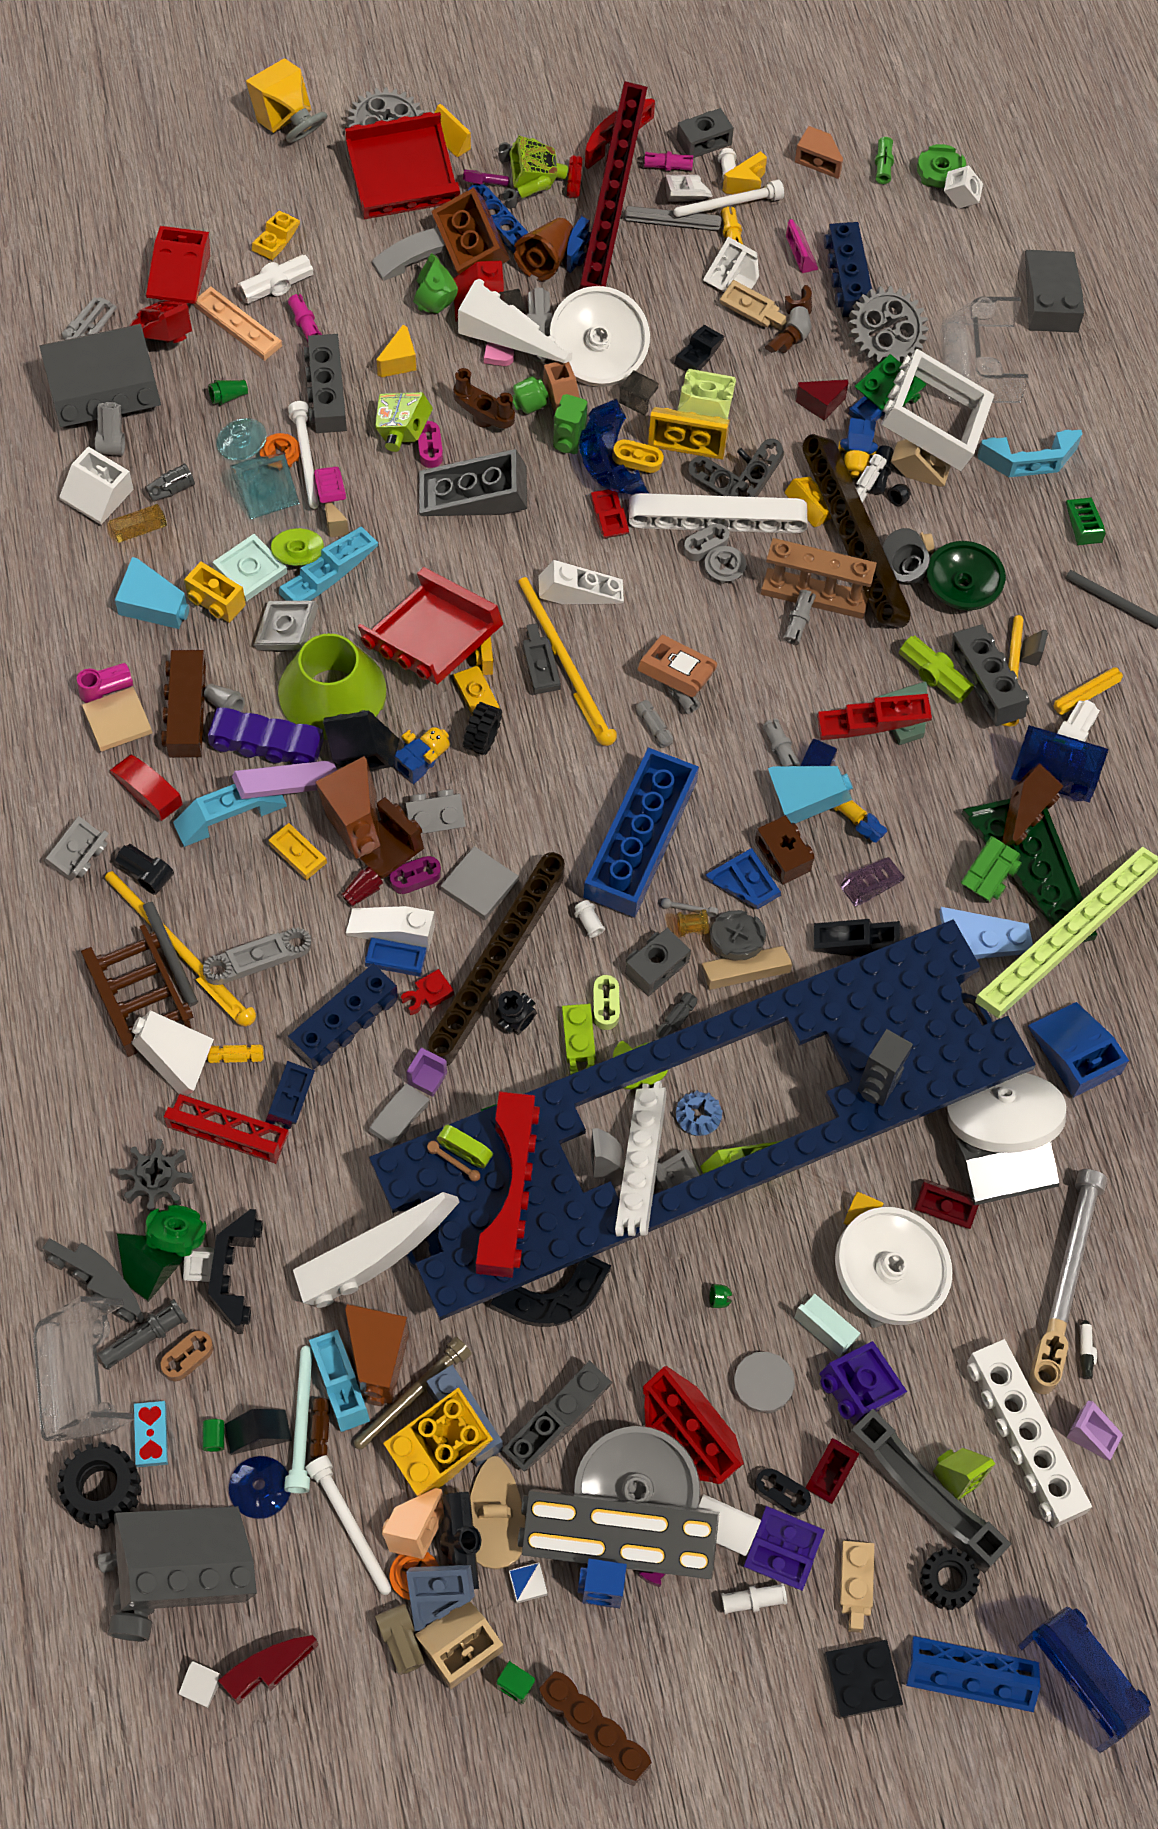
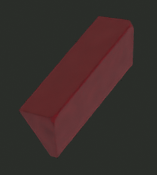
(946, 1204)

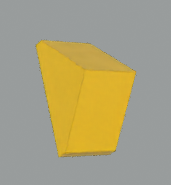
(398, 355)

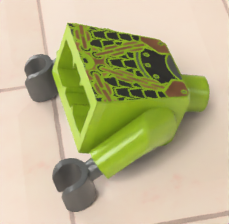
(532, 168)

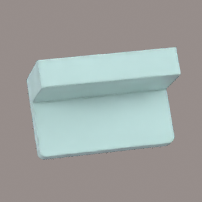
(826, 1325)

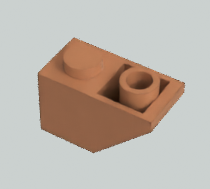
(559, 381)

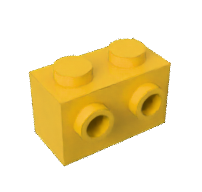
(214, 592)

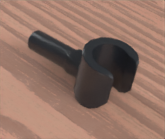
(755, 473)

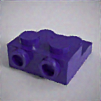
(861, 1382)

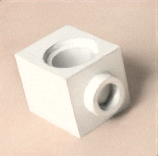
(963, 187)

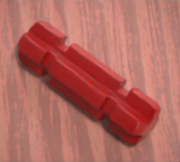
(574, 176)

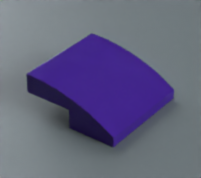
(784, 1548)

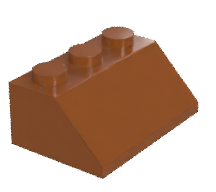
(469, 231)

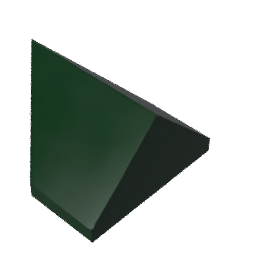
(145, 1267)

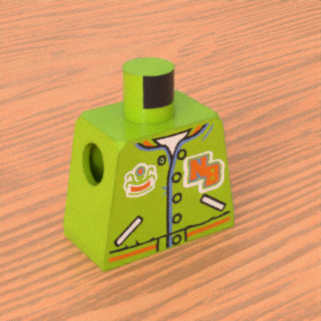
(401, 418)

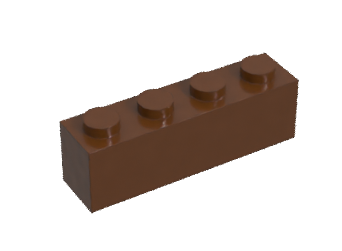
(185, 703)

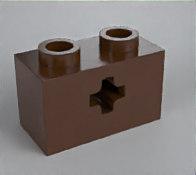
(784, 849)

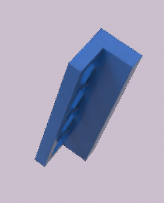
(973, 1678)

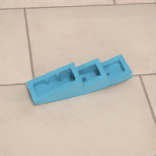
(330, 567)

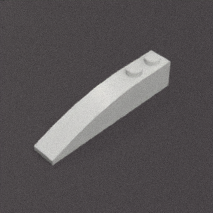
(370, 1253)

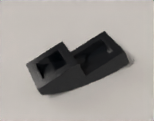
(700, 349)

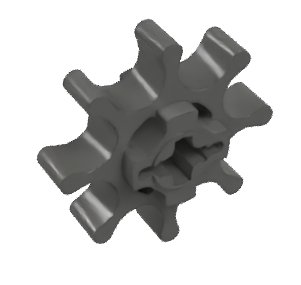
(147, 1169)

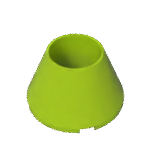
(311, 701)

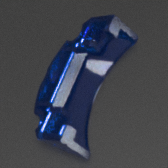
(597, 448)

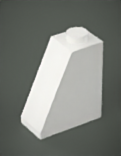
(172, 1050)

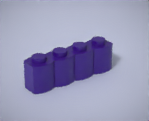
(265, 737)

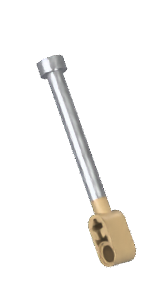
(1090, 1184)

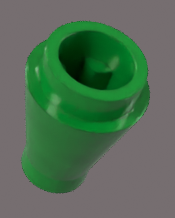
(226, 390)

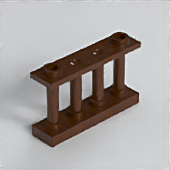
(108, 987)

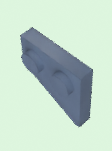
(438, 1591)

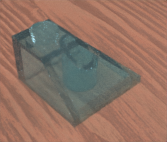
(265, 484)

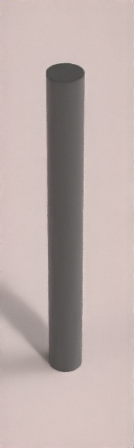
(1112, 598)
(170, 954)

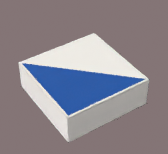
(528, 1583)

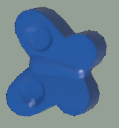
(871, 828)

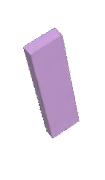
(281, 779)

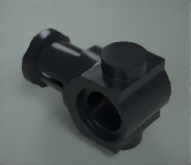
(515, 1011)

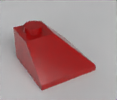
(488, 271)

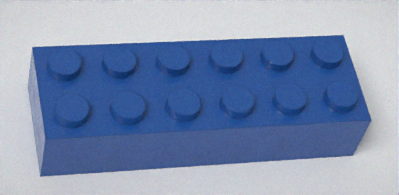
(641, 832)

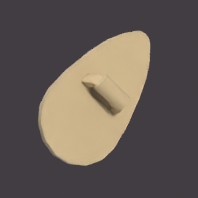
(497, 1514)

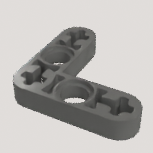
(738, 483)

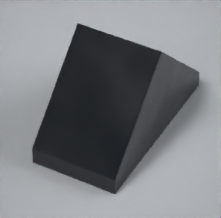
(257, 1430)

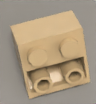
(459, 1643)

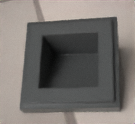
(1033, 648)

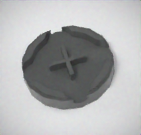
(737, 935)

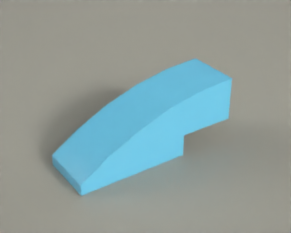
(339, 1380)

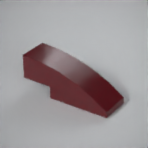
(267, 1667)

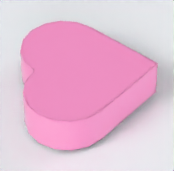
(498, 355)

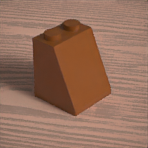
(351, 806)
(378, 1351)

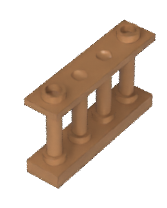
(821, 562)

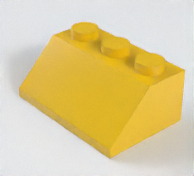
(688, 432)

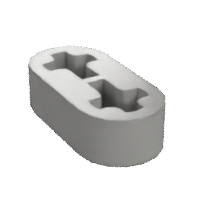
(706, 542)

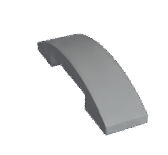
(407, 251)

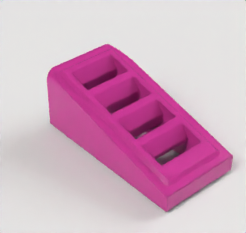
(329, 484)

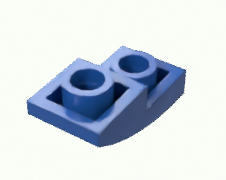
(578, 239)

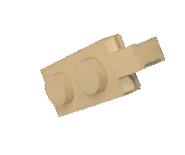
(752, 305)
(856, 1582)

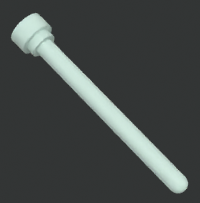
(297, 1480)

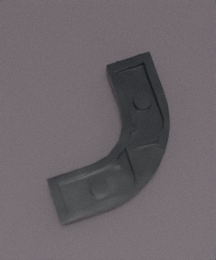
(556, 1307)

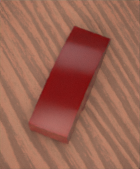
(147, 786)

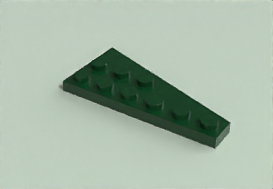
(1044, 867)

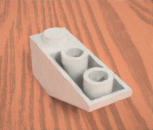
(577, 585)

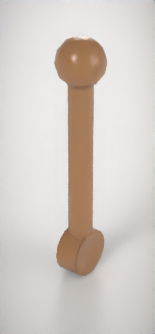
(433, 1148)

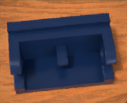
(290, 1095)

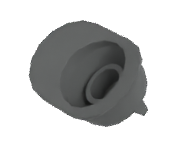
(907, 555)

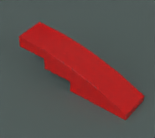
(874, 717)

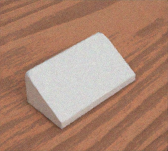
(735, 1527)

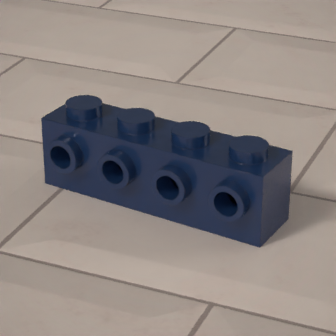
(848, 264)
(343, 1017)

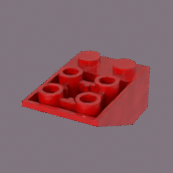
(178, 264)

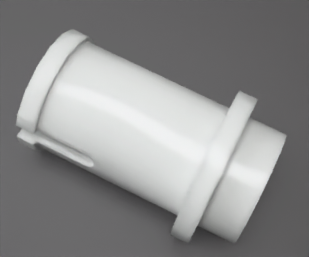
(727, 159)
(589, 918)

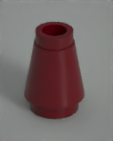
(362, 886)

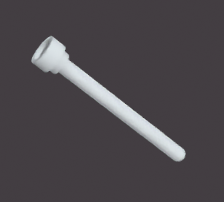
(773, 190)
(299, 415)
(321, 1471)

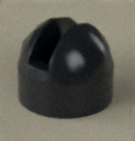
(899, 494)

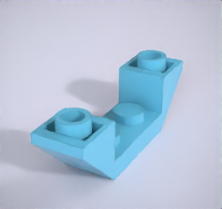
(997, 455)
(216, 807)

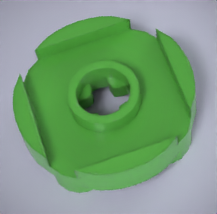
(929, 161)

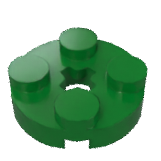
(161, 1232)

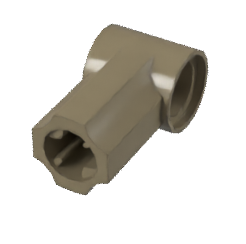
(397, 1631)

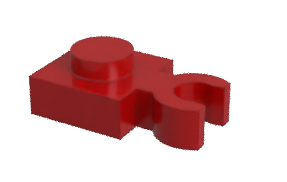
(430, 990)

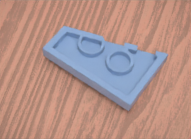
(990, 935)

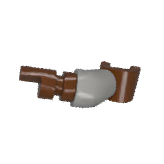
(799, 322)

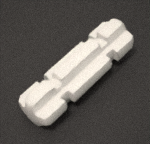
(870, 475)

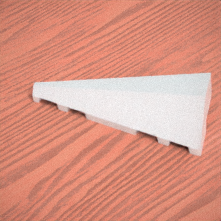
(492, 320)

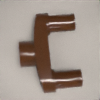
(485, 408)

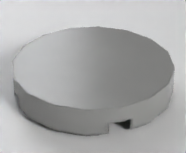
(764, 1382)

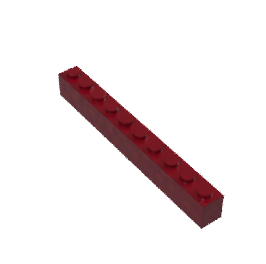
(613, 186)

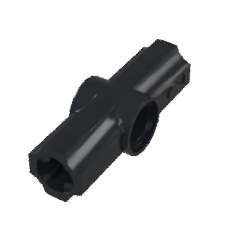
(461, 1538)

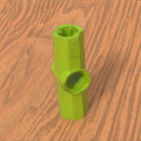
(936, 669)

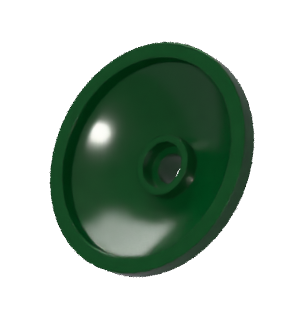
(968, 565)

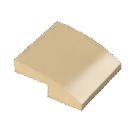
(117, 719)

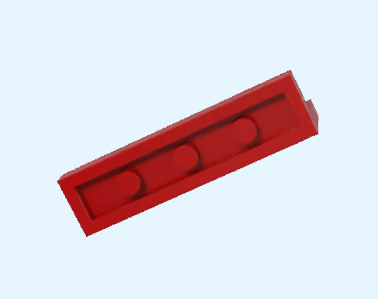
(225, 1134)

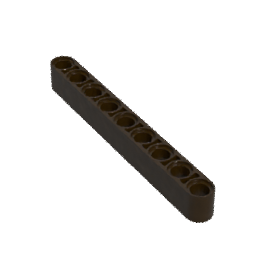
(856, 528)
(501, 946)

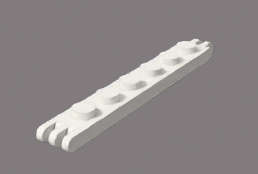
(641, 1160)

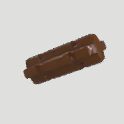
(320, 1427)

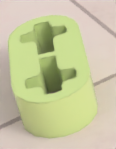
(600, 1002)

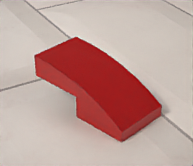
(609, 513)

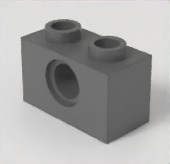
(705, 133)
(651, 975)

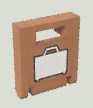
(679, 666)

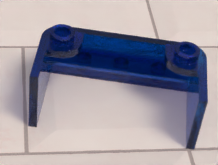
(1091, 1674)

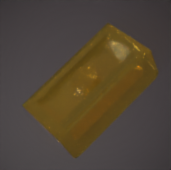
(138, 523)

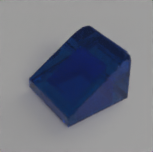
(819, 754)

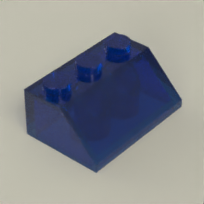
(1069, 760)

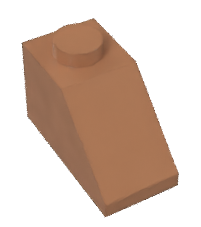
(819, 152)

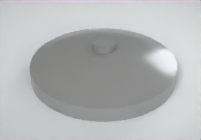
(639, 1467)

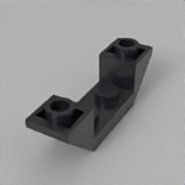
(243, 1234)

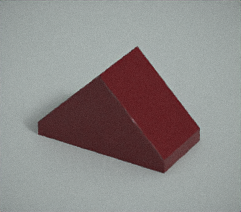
(821, 396)
(832, 1470)

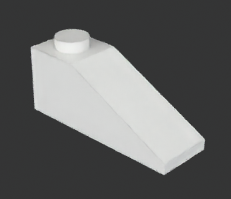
(394, 924)

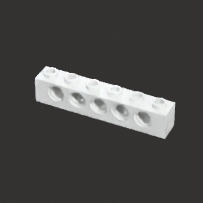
(1000, 1360)

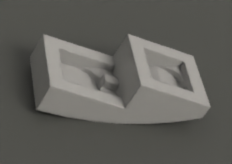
(399, 1114)

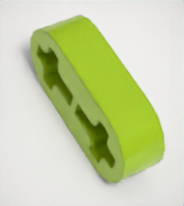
(464, 1146)

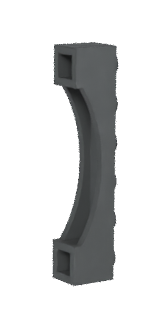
(957, 1522)

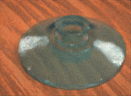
(241, 439)

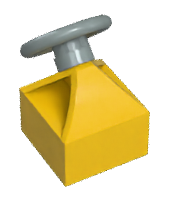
(282, 98)

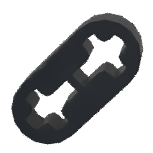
(787, 1486)

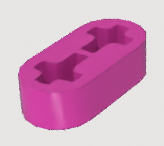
(435, 444)

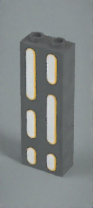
(619, 1531)

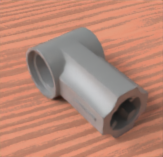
(109, 437)

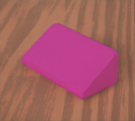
(800, 248)

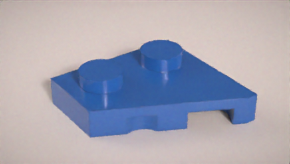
(746, 880)

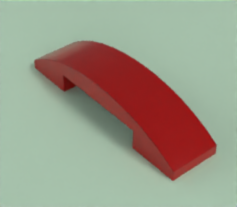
(602, 134)

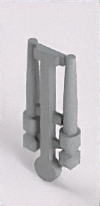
(73, 327)

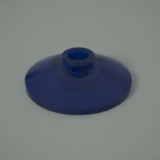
(262, 1502)

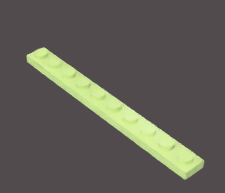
(1068, 933)

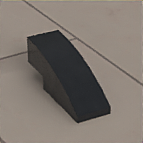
(855, 936)

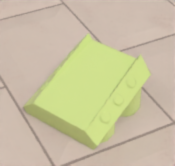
(707, 393)

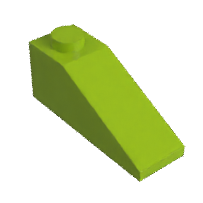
(962, 1471)

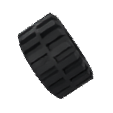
(82, 1467)

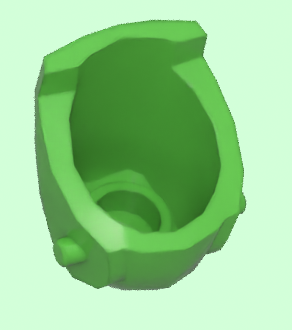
(436, 287)

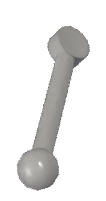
(666, 903)

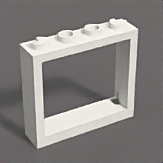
(925, 434)

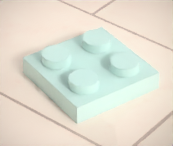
(250, 566)

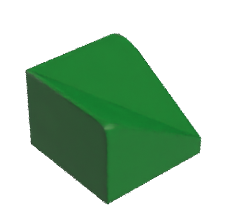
(515, 1683)

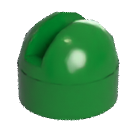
(718, 1296)

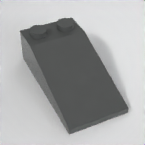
(1053, 291)
(475, 486)

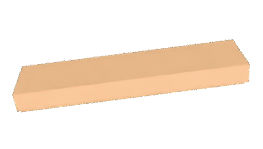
(238, 323)

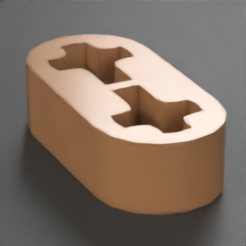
(191, 1361)

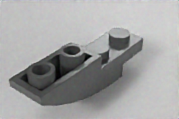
(103, 1277)
(557, 1417)

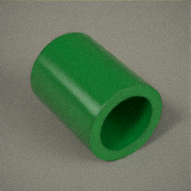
(213, 1435)

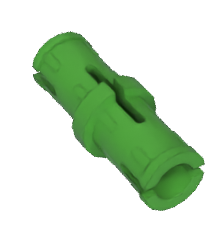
(884, 150)

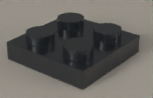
(863, 1679)

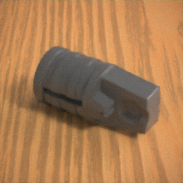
(163, 487)

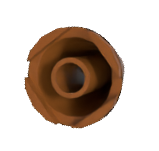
(543, 249)

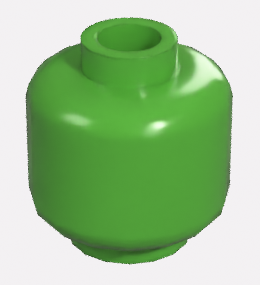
(529, 395)

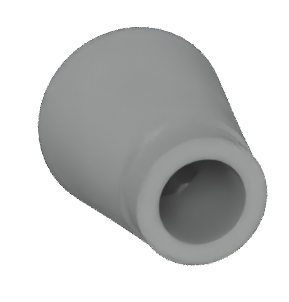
(224, 697)

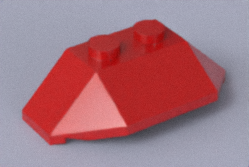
(165, 321)
(687, 1415)

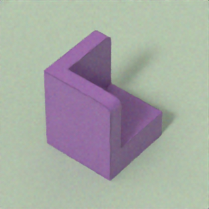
(427, 1072)

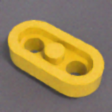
(637, 456)

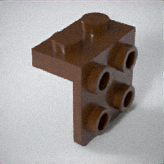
(398, 840)

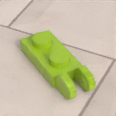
(578, 1035)

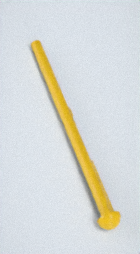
(603, 734)
(220, 993)

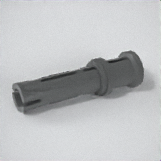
(156, 1326)

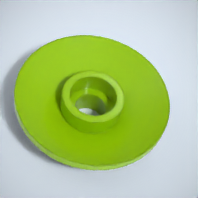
(297, 546)

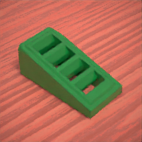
(1082, 535)

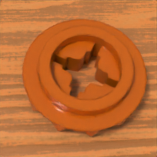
(284, 443)
(399, 1578)

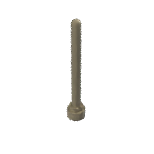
(455, 1353)

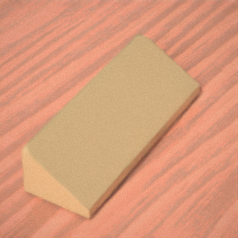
(731, 972)

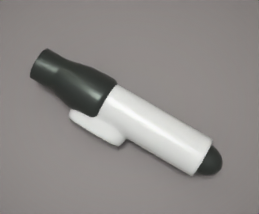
(1088, 1352)

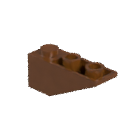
(1027, 801)

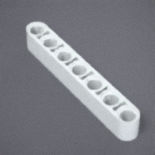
(734, 512)

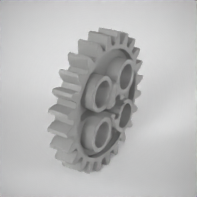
(382, 106)
(876, 306)

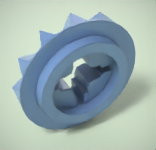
(704, 1124)

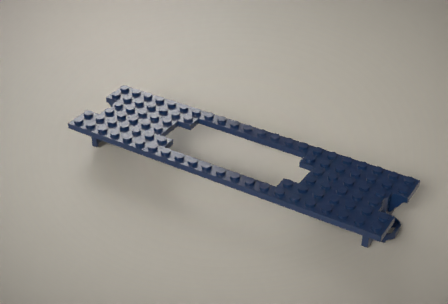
(898, 988)

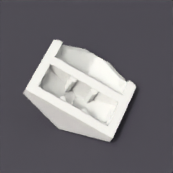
(685, 188)
(733, 263)

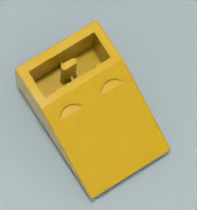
(438, 1443)

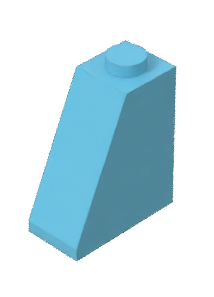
(150, 597)
(809, 789)

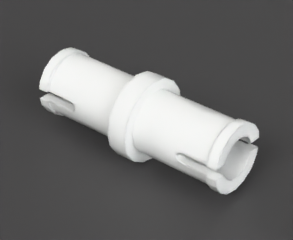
(754, 1598)

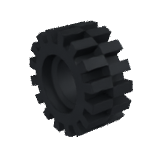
(482, 728)
(936, 1592)

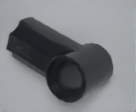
(149, 872)

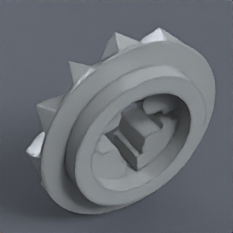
(724, 555)

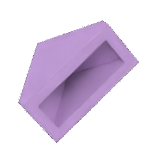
(1095, 1431)

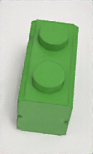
(568, 423)
(991, 870)

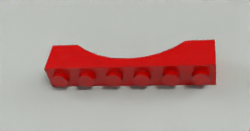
(498, 1242)

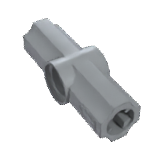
(540, 313)

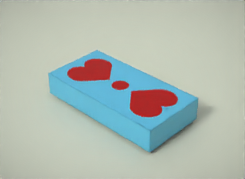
(150, 1434)

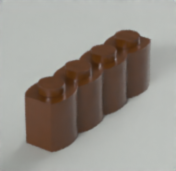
(602, 1734)

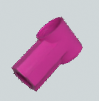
(103, 681)

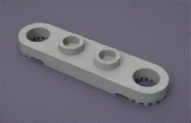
(256, 956)

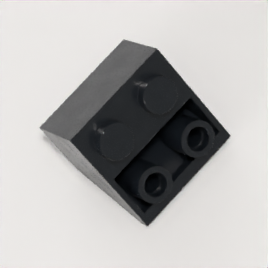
(358, 736)

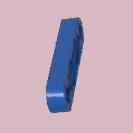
(501, 218)

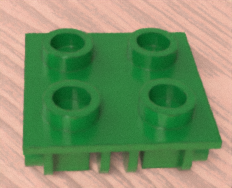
(880, 382)

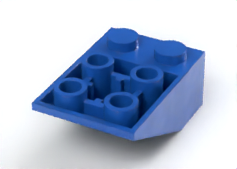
(1079, 1048)

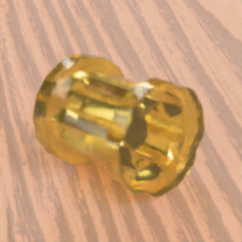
(692, 923)

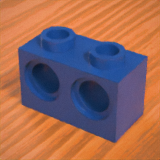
(602, 1583)

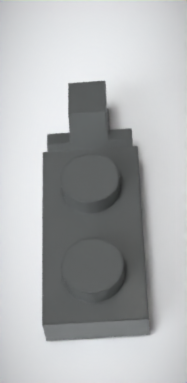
(540, 661)

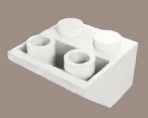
(96, 485)

